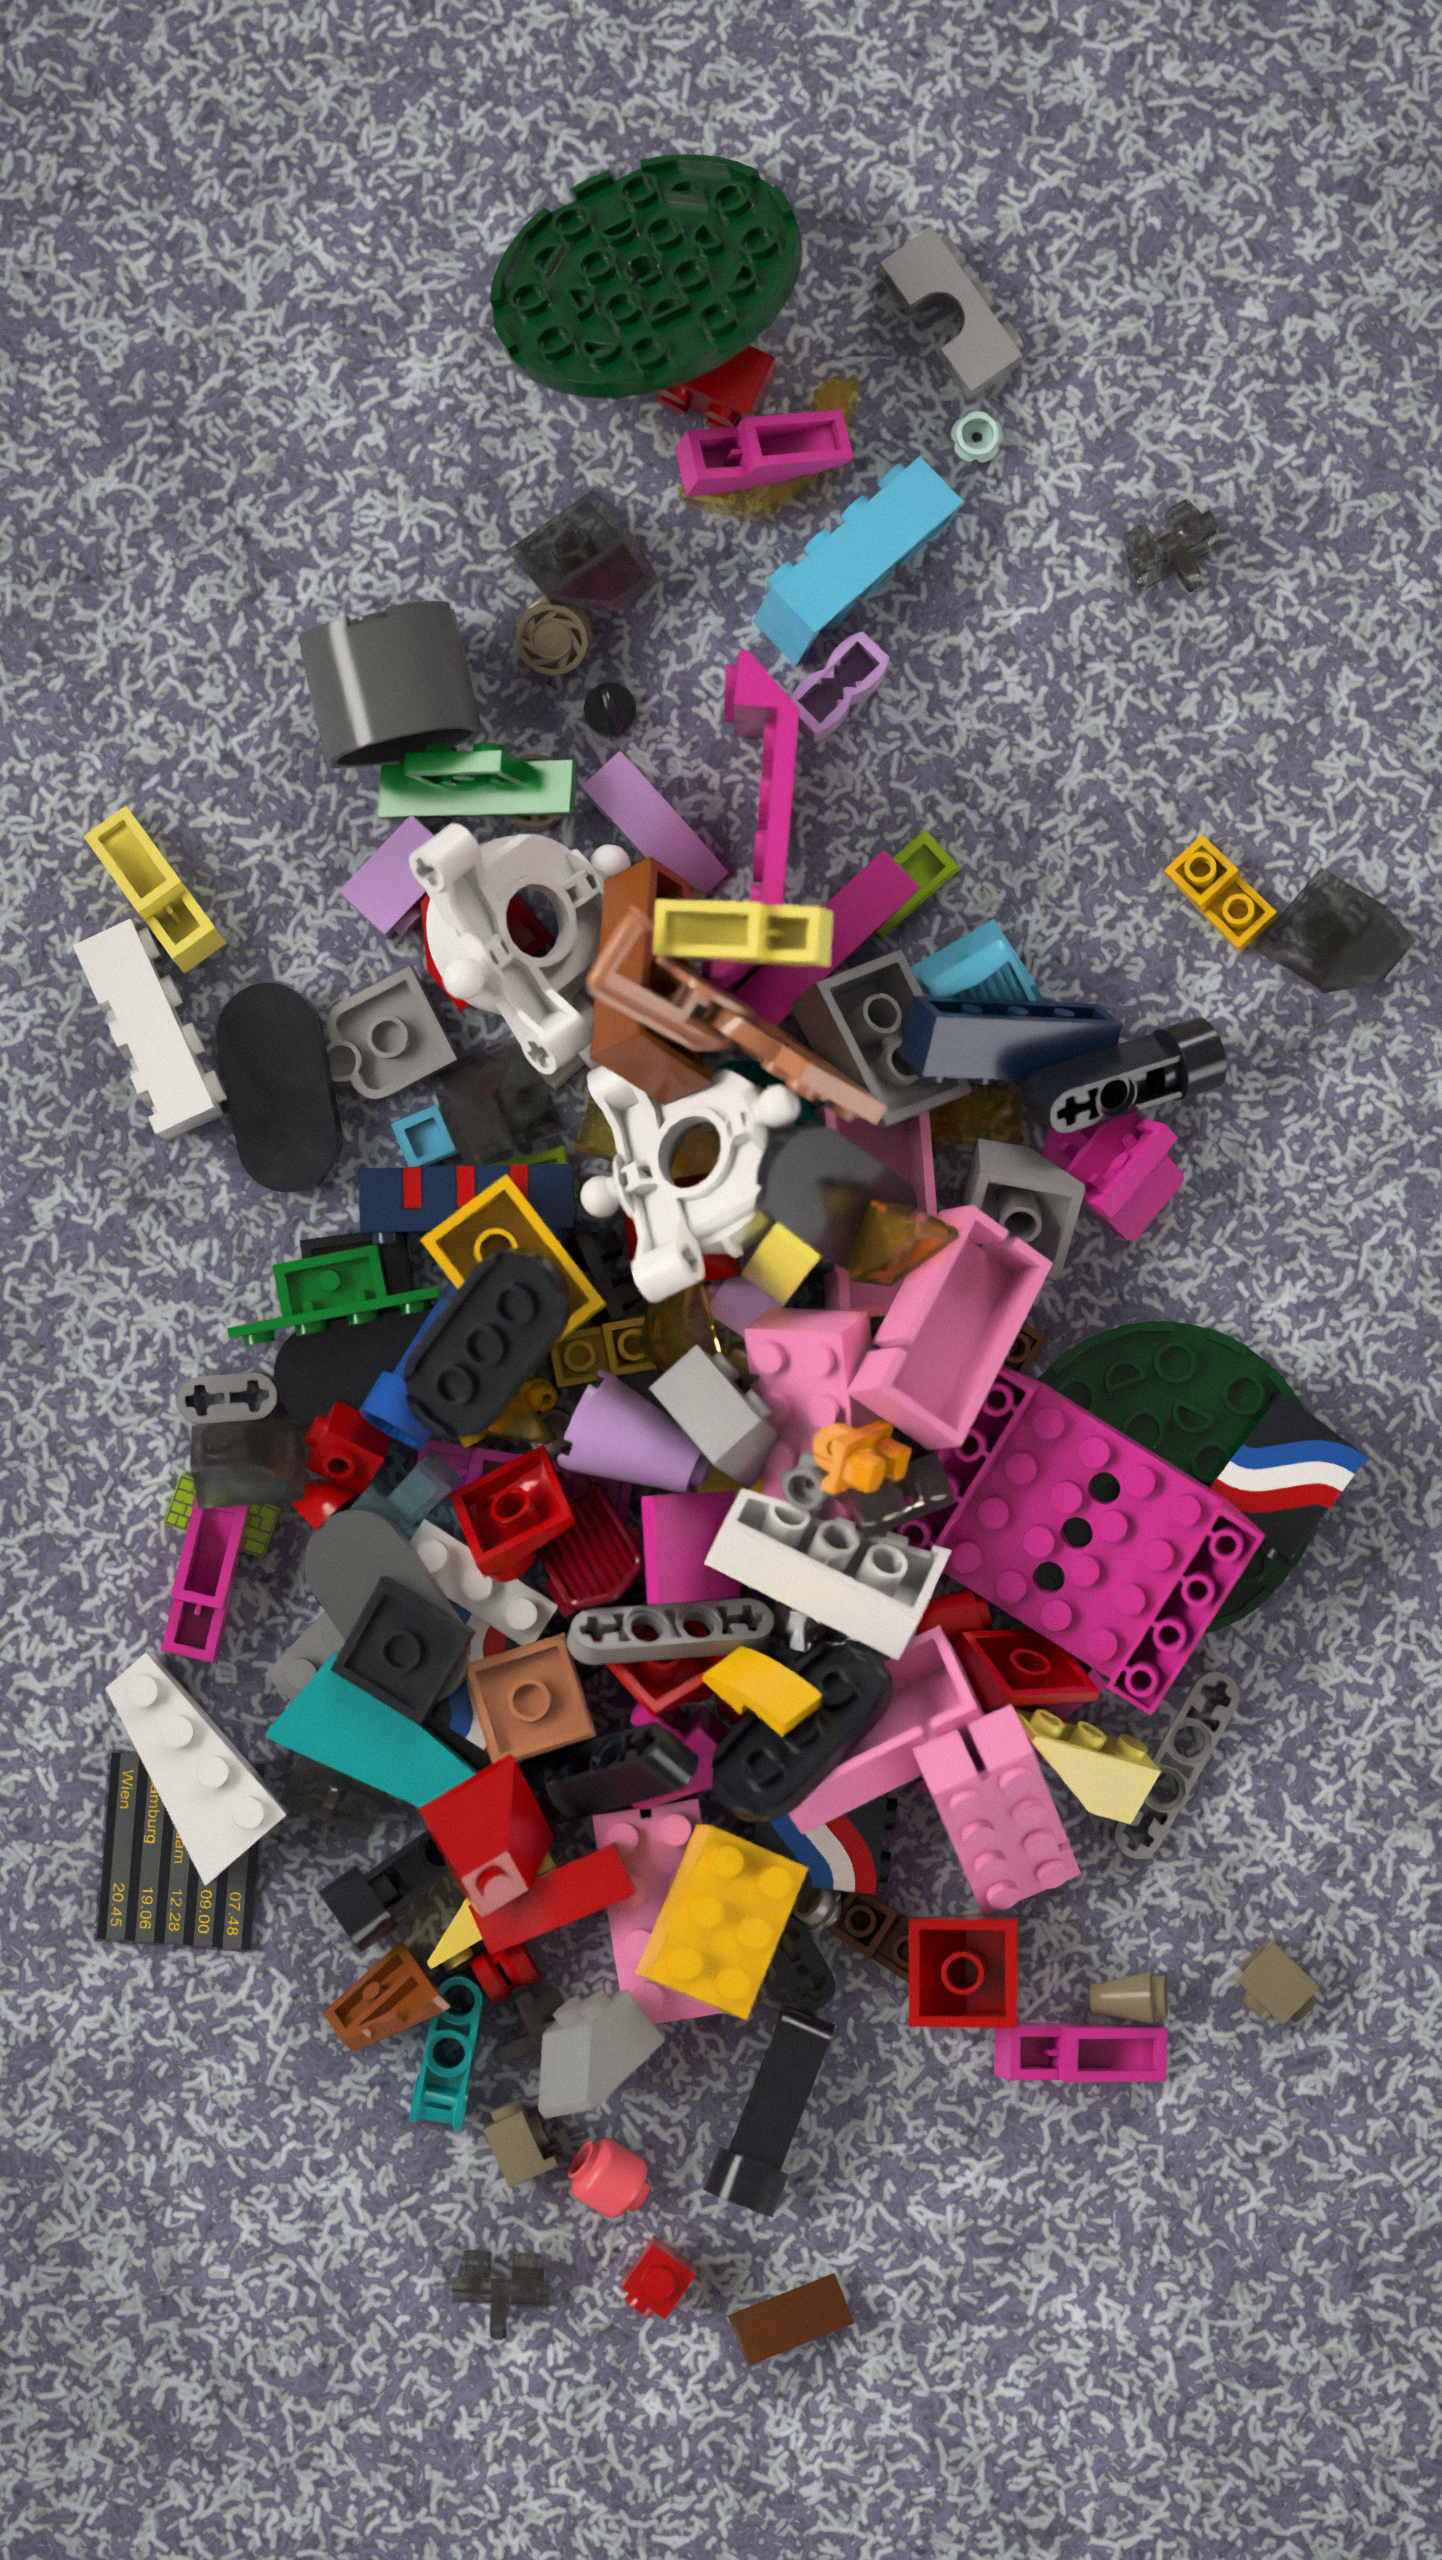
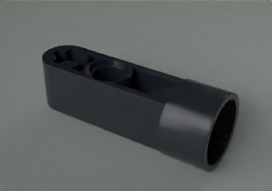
(1128, 1076)
(609, 1772)
(367, 1901)
(752, 2166)

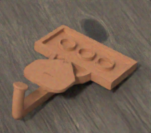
(727, 1024)

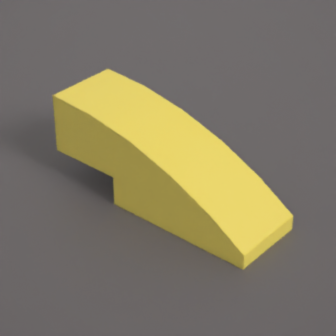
(155, 889)
(743, 932)
(780, 1264)

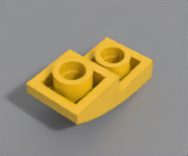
(1220, 893)
(605, 1347)
(765, 1686)

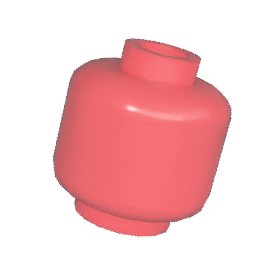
(608, 2177)

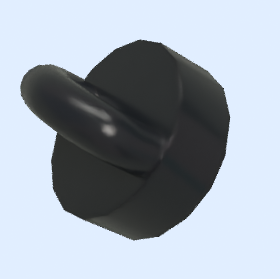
(609, 709)

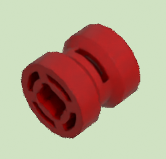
(515, 1962)

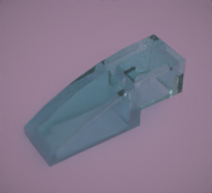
(414, 1496)

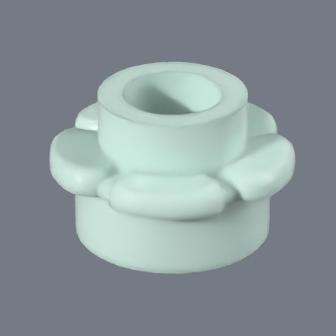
(979, 423)

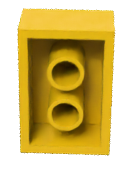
(501, 1221)
(721, 1921)

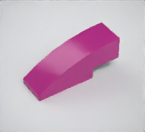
(762, 451)
(205, 1582)
(1081, 2052)

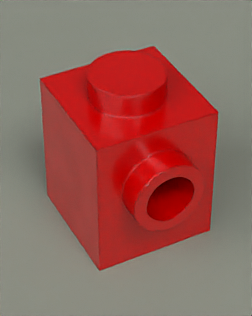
(345, 1448)
(657, 2279)

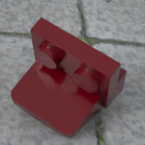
(593, 1557)

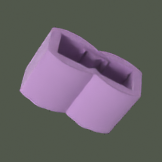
(849, 677)

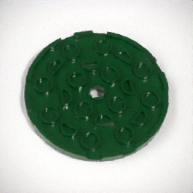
(721, 275)
(1188, 1401)

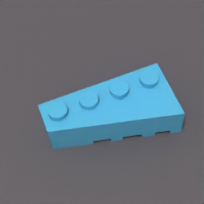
(855, 557)

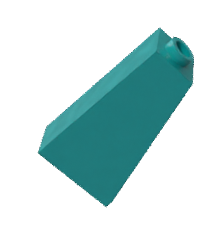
(368, 1740)

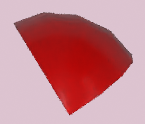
(323, 1500)

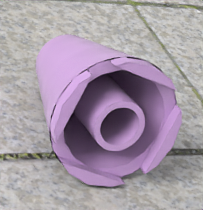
(630, 1440)

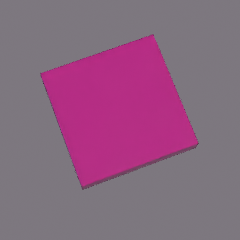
(677, 1542)

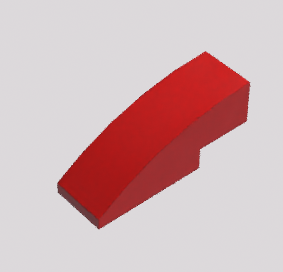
(558, 1898)

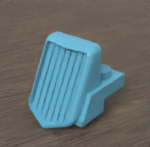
(978, 968)

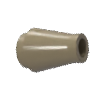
(1131, 1998)

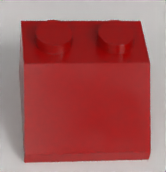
(964, 1971)

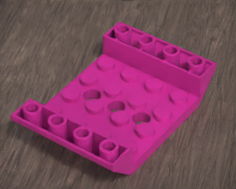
(766, 712)
(1155, 1555)

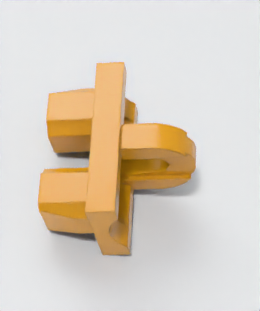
(859, 1456)

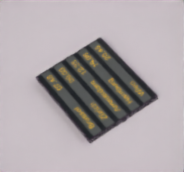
(149, 1881)

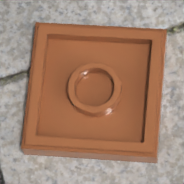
(530, 1700)

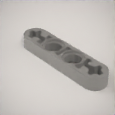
(668, 1623)
(1184, 1769)

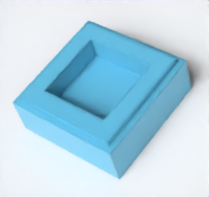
(425, 1138)

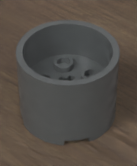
(389, 684)

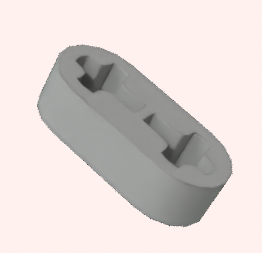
(226, 1385)

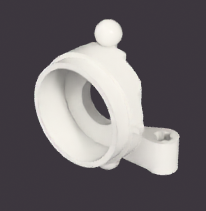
(471, 939)
(678, 1222)

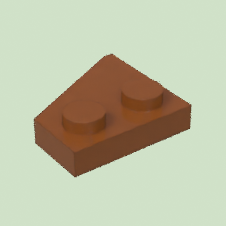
(386, 2000)

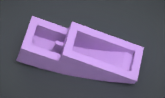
(651, 823)

